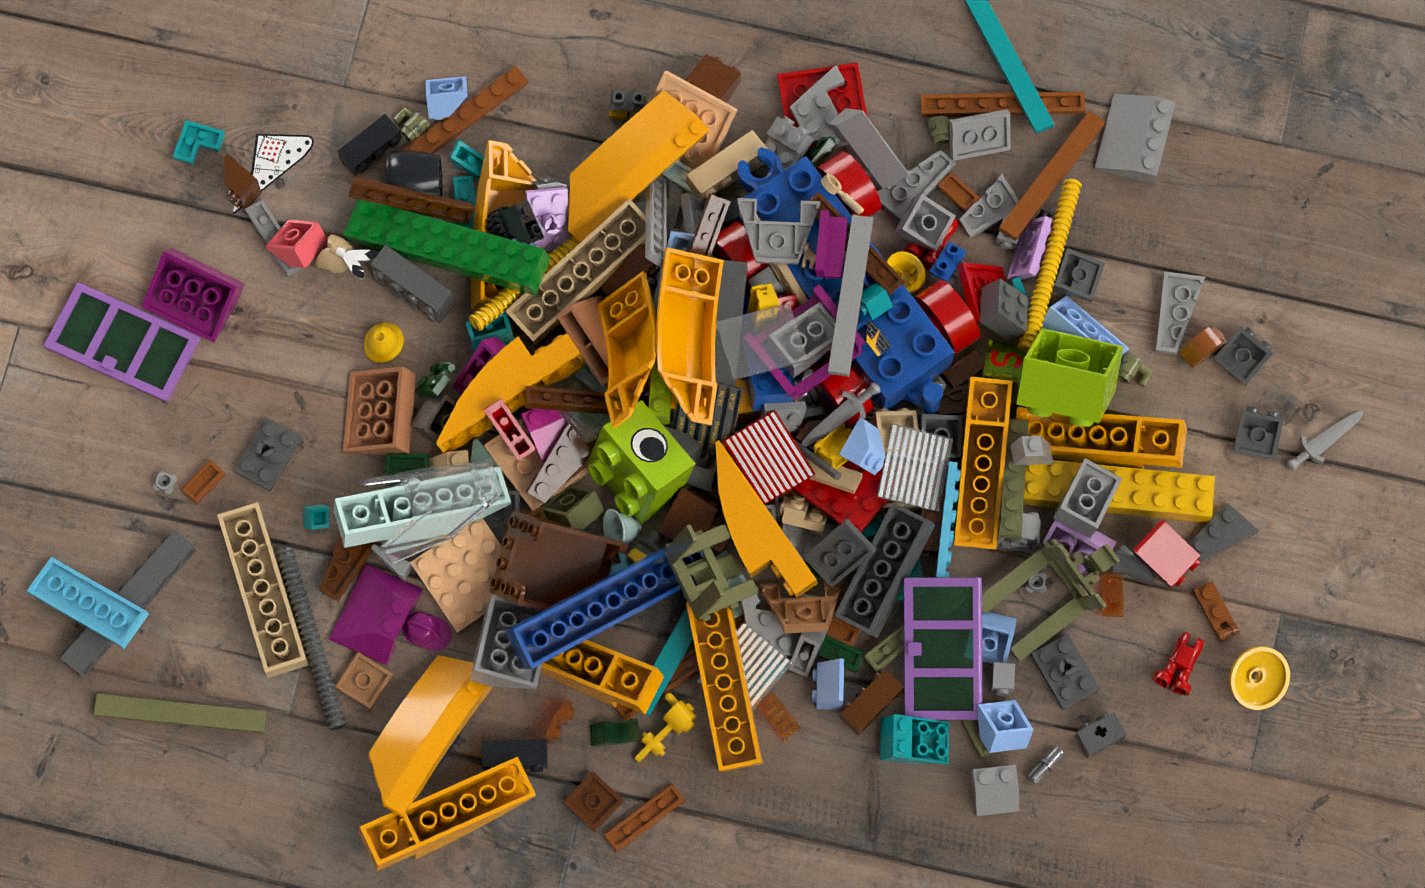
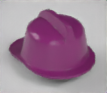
(427, 631)

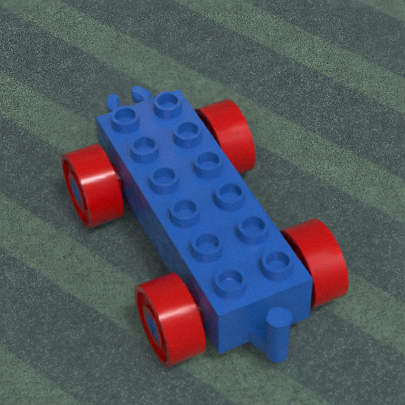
(920, 328)

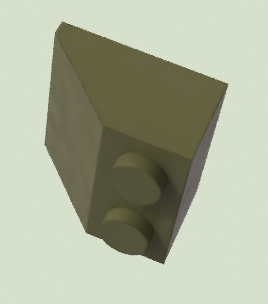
(574, 507)

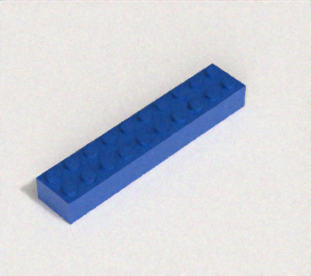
(595, 608)

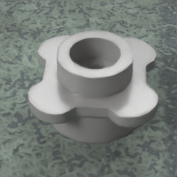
(161, 477)
(777, 502)
(1040, 587)

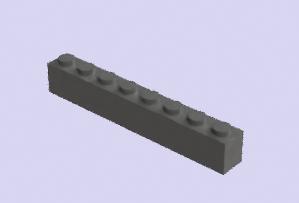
(140, 590)

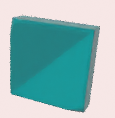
(316, 517)

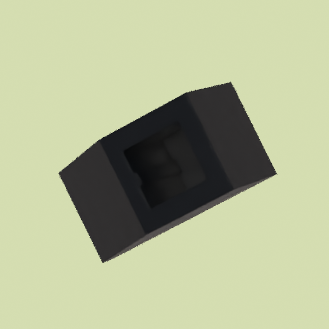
(521, 222)

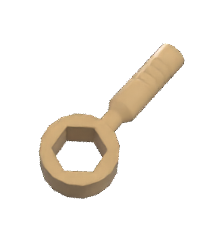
(833, 186)

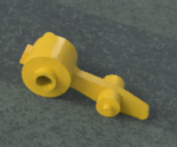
(678, 718)

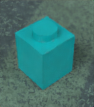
(874, 302)

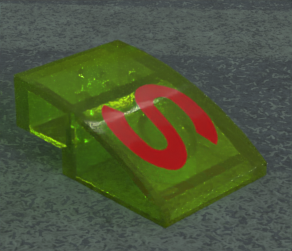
(1003, 361)

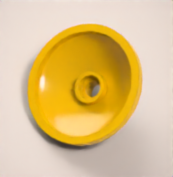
(1269, 682)

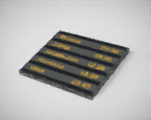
(723, 423)

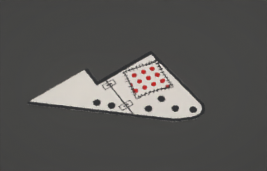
(276, 155)

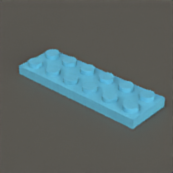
(948, 520)
(87, 602)

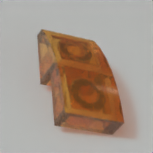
(1112, 595)
(562, 716)

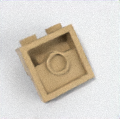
(884, 419)
(798, 513)

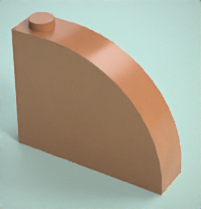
(586, 331)

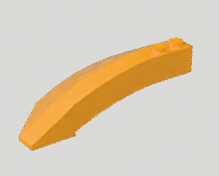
(630, 161)
(630, 340)
(424, 730)

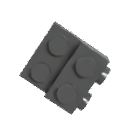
(1078, 275)
(1244, 355)
(1258, 433)

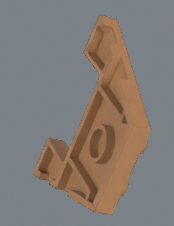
(802, 613)

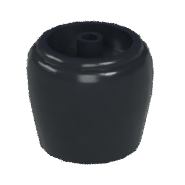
(415, 172)

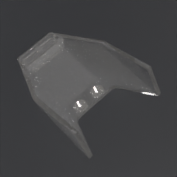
(441, 503)

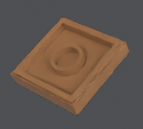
(364, 681)

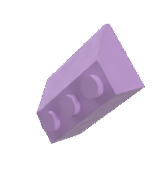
(1077, 542)

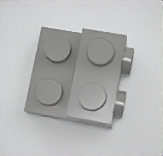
(788, 141)

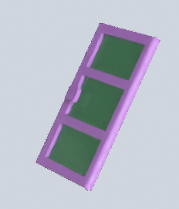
(122, 342)
(943, 647)

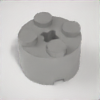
(1030, 534)

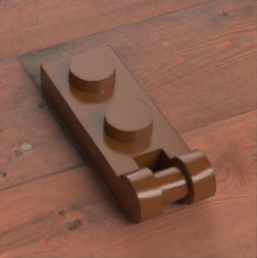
(1215, 611)

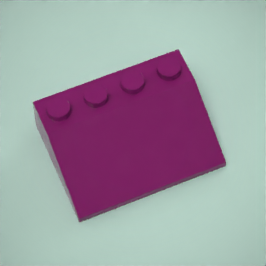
(192, 294)

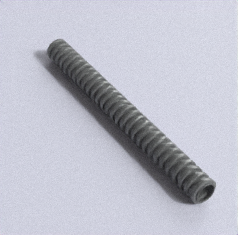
(310, 638)

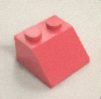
(298, 242)

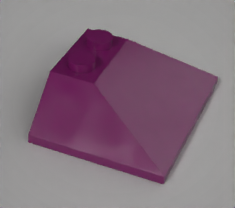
(375, 614)

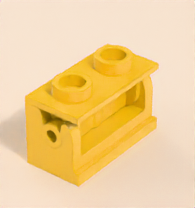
(762, 298)
(831, 446)

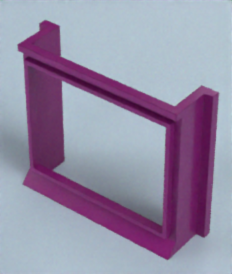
(821, 374)

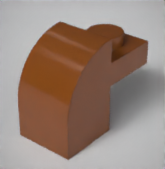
(1203, 346)

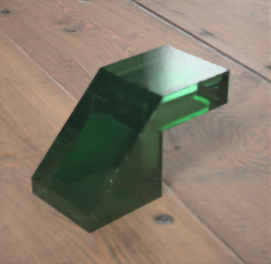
(614, 733)

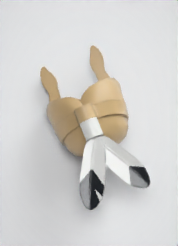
(341, 256)

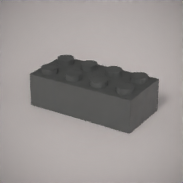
(412, 284)

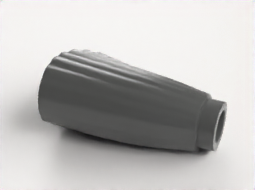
(1132, 566)

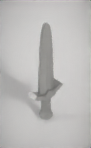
(842, 414)
(1323, 441)

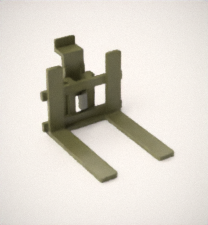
(709, 574)
(1070, 576)

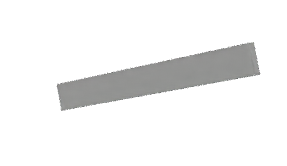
(656, 221)
(850, 295)

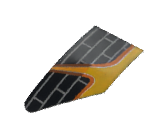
(876, 339)

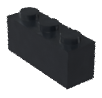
(370, 145)
(531, 753)

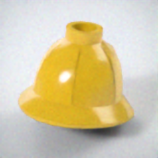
(909, 268)
(383, 342)

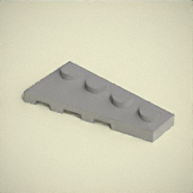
(921, 180)
(1176, 306)

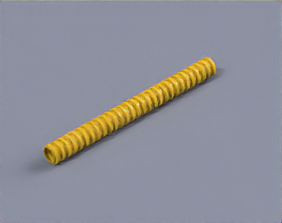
(1050, 262)
(509, 296)

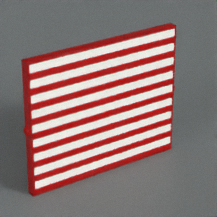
(769, 457)

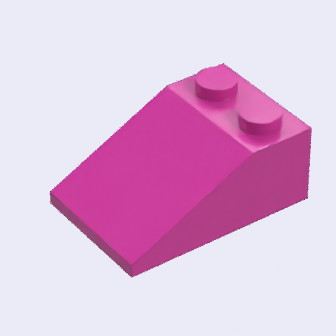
(543, 429)

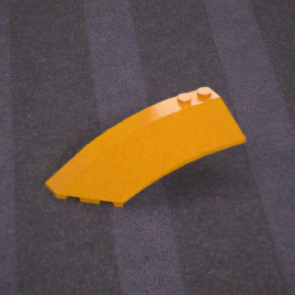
(500, 184)
(688, 330)

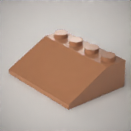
(379, 411)

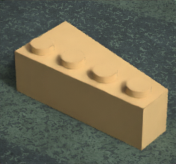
(723, 167)

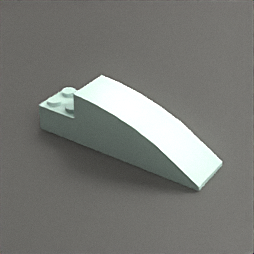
(386, 511)

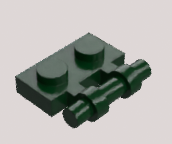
(436, 381)

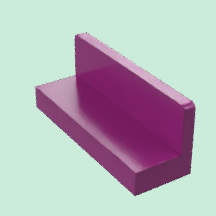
(831, 246)

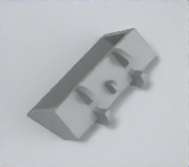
(867, 147)

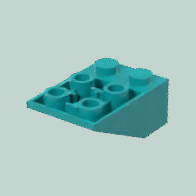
(499, 327)
(914, 740)

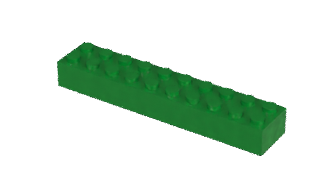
(448, 246)

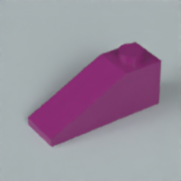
(483, 354)

